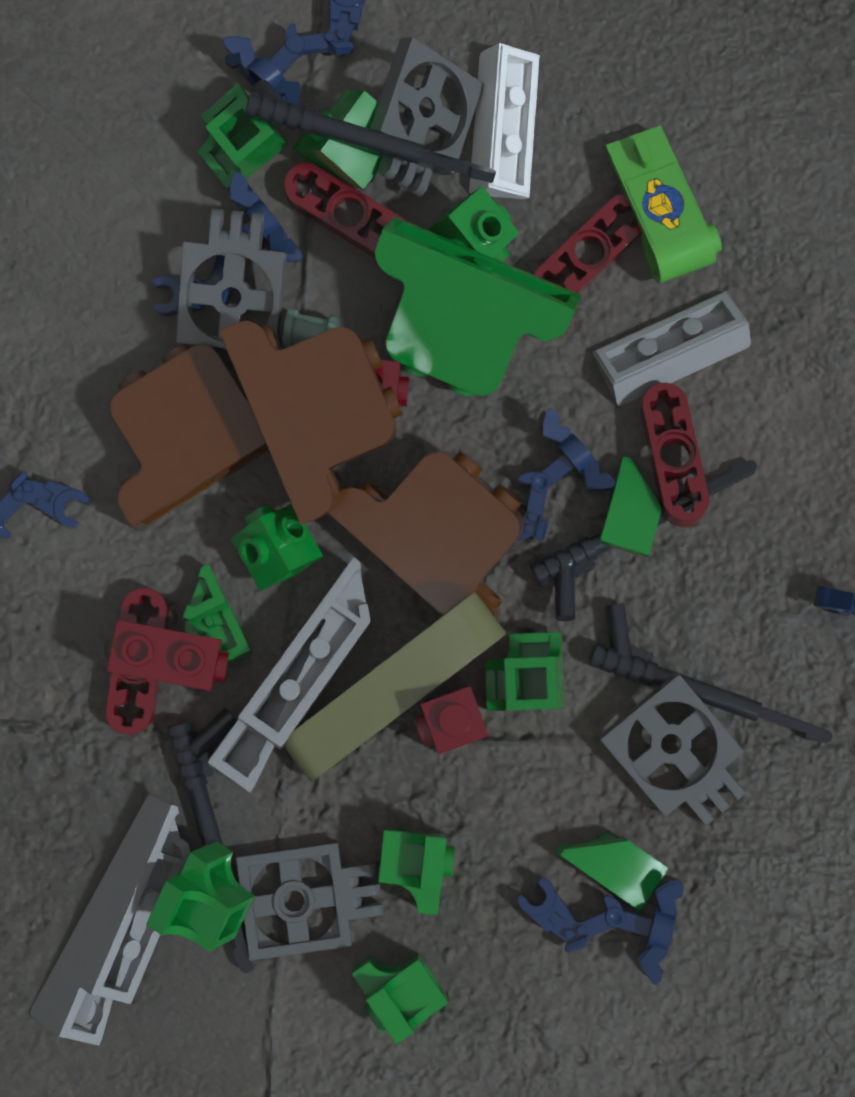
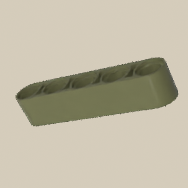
(394, 686)

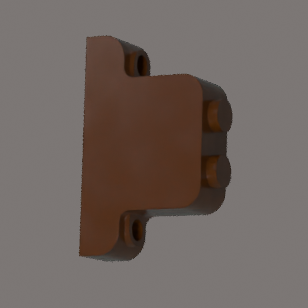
(313, 406)
(185, 430)
(437, 528)

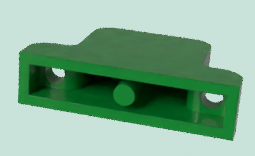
(464, 309)

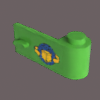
(668, 215)

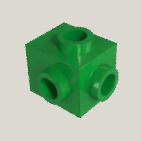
(478, 225)
(275, 545)

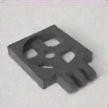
(395, 91)
(235, 248)
(701, 780)
(343, 894)

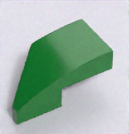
(631, 512)
(214, 618)
(617, 866)

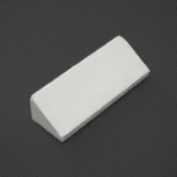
(506, 120)

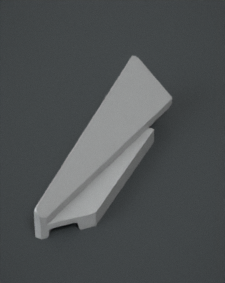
(295, 681)
(112, 939)

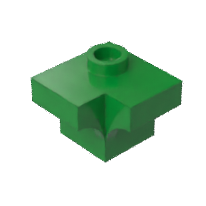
(236, 140)
(345, 161)
(529, 676)
(417, 863)
(202, 900)
(399, 994)

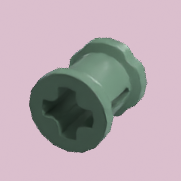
(302, 327)

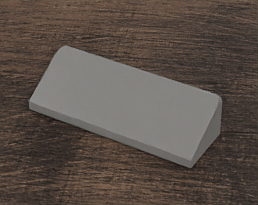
(673, 348)

